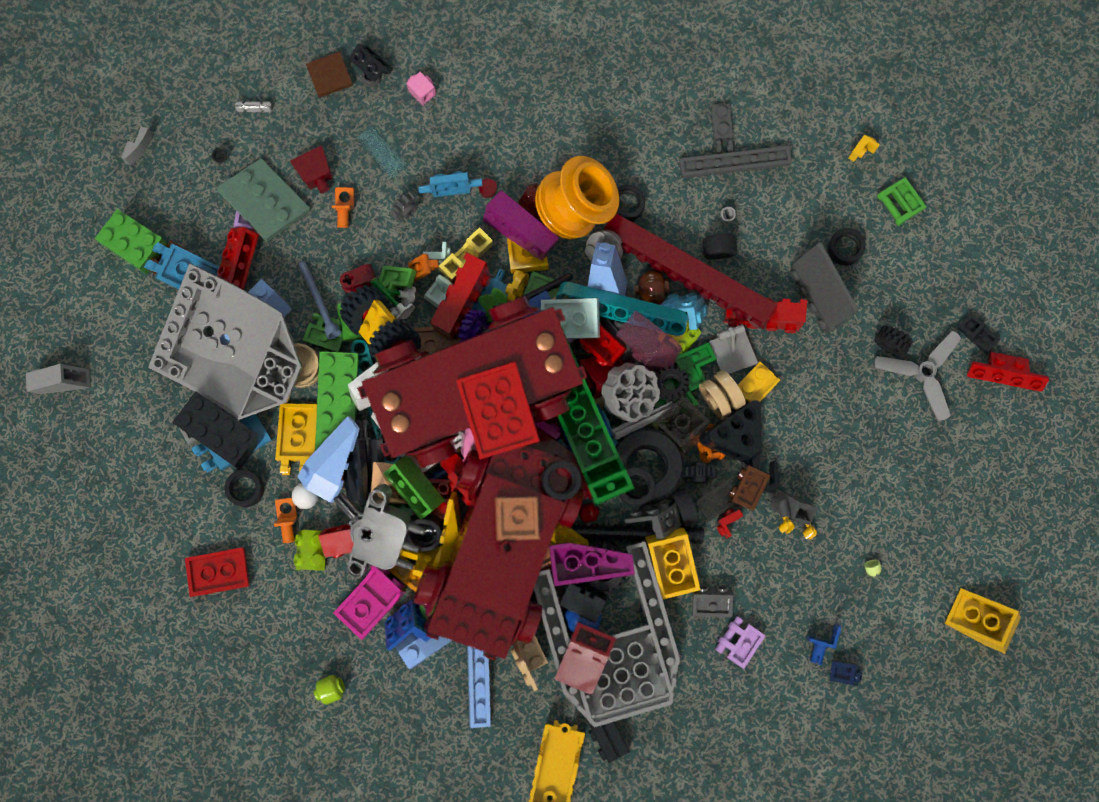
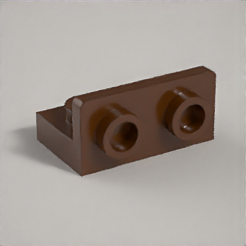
(749, 487)

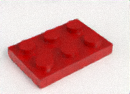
(217, 572)

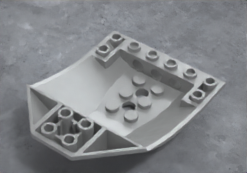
(240, 377)

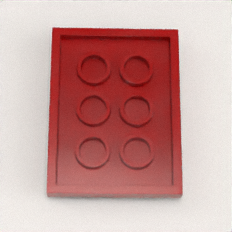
(497, 410)

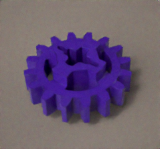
(473, 324)

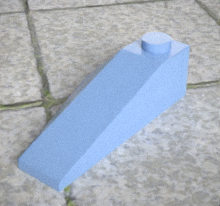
(326, 465)

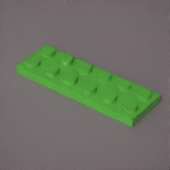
(333, 397)

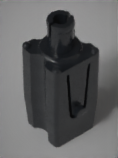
(360, 469)

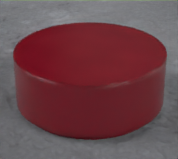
(488, 188)

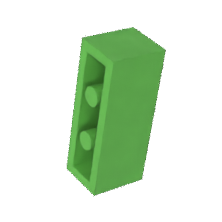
(414, 487)

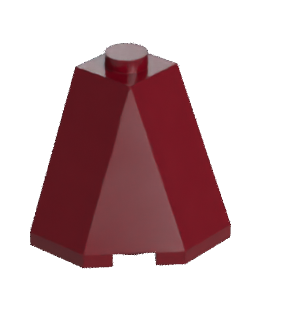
(597, 374)

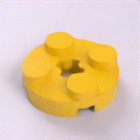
(517, 287)

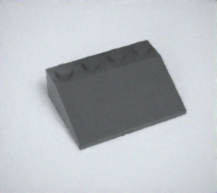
(823, 289)

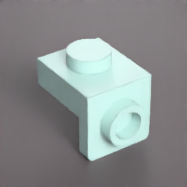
(440, 256)
(438, 290)

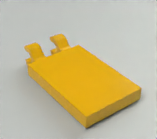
(295, 434)

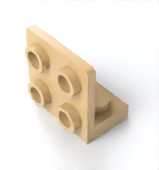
(528, 658)

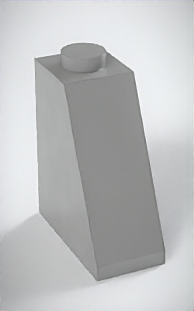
(57, 379)

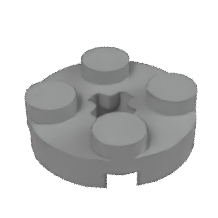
(603, 236)

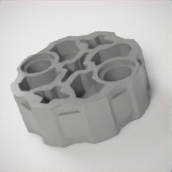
(631, 395)

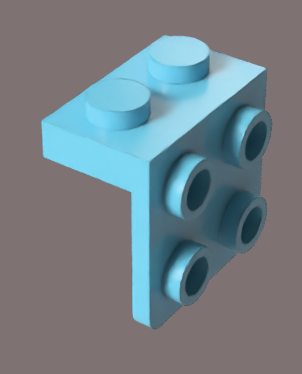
(692, 304)

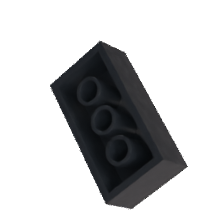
(217, 430)

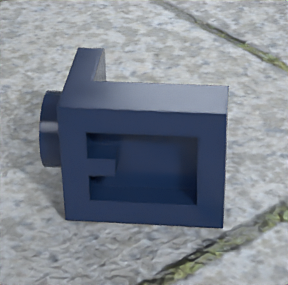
(845, 673)

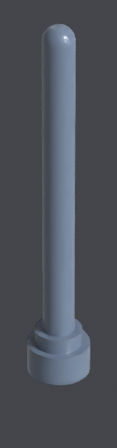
(331, 329)

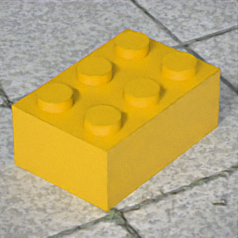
(673, 564)

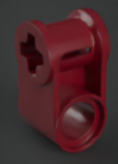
(358, 277)

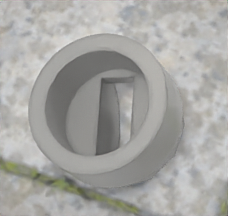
(731, 213)

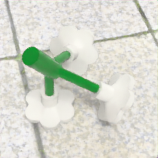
(407, 296)

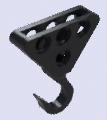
(741, 439)

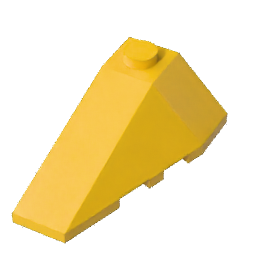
(450, 532)

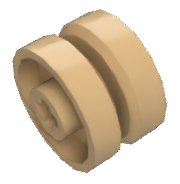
(310, 366)
(722, 394)

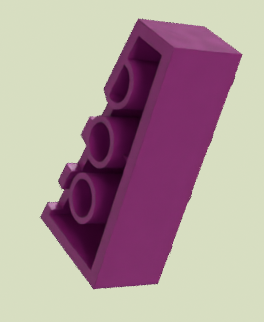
(519, 226)

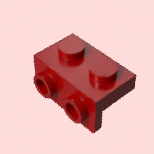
(605, 348)

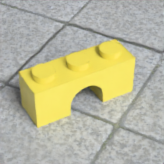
(475, 245)

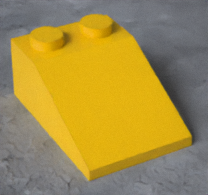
(983, 620)

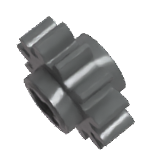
(405, 206)

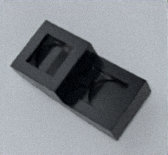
(977, 333)

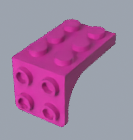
(370, 601)

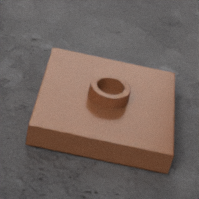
(517, 518)

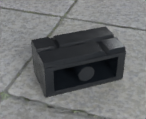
(610, 741)

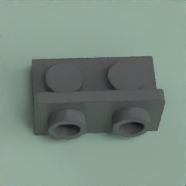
(712, 601)

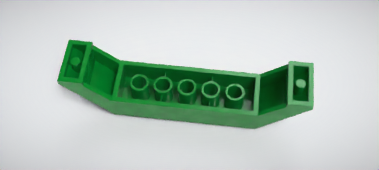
(593, 445)

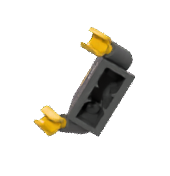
(794, 509)

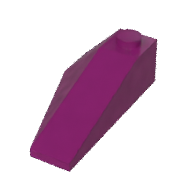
(583, 563)

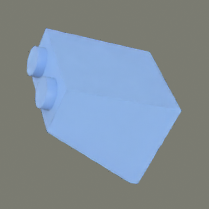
(607, 270)

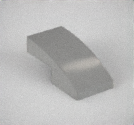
(134, 150)

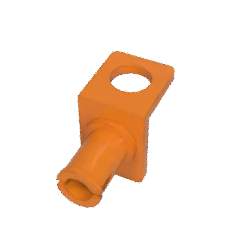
(343, 208)
(286, 520)

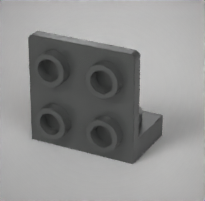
(663, 516)

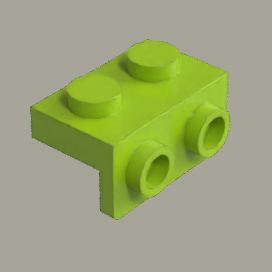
(309, 551)

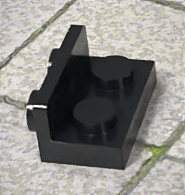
(369, 62)

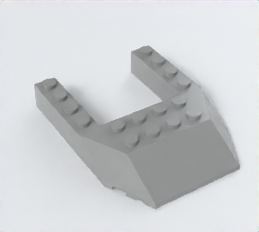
(642, 660)

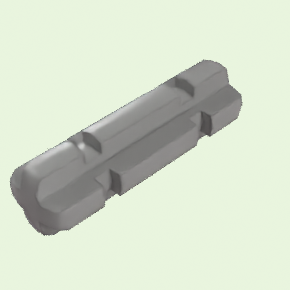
(253, 106)

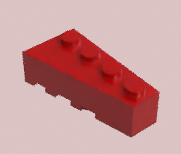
(461, 296)
(788, 317)

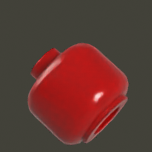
(588, 512)

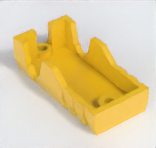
(557, 763)

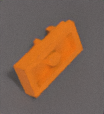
(422, 266)

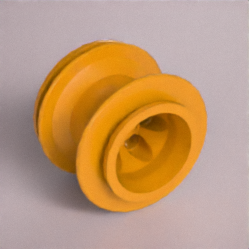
(577, 198)

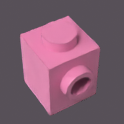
(421, 88)

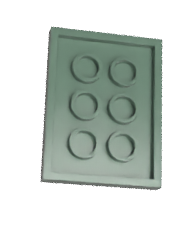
(263, 199)

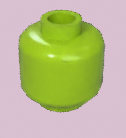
(329, 689)

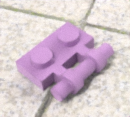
(745, 645)

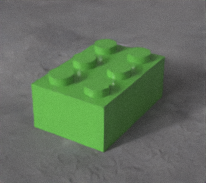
(129, 240)

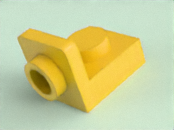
(866, 143)

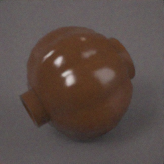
(652, 287)

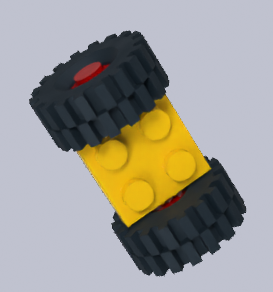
(369, 314)

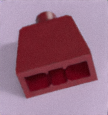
(313, 169)

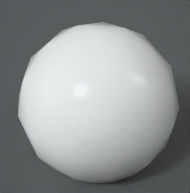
(303, 498)

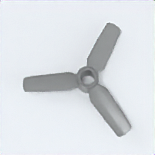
(930, 384)

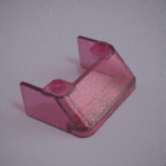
(649, 343)

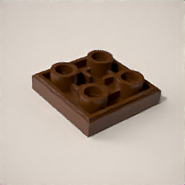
(329, 74)

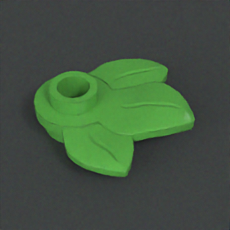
(490, 300)

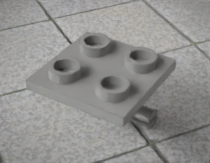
(733, 350)

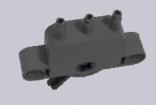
(387, 533)

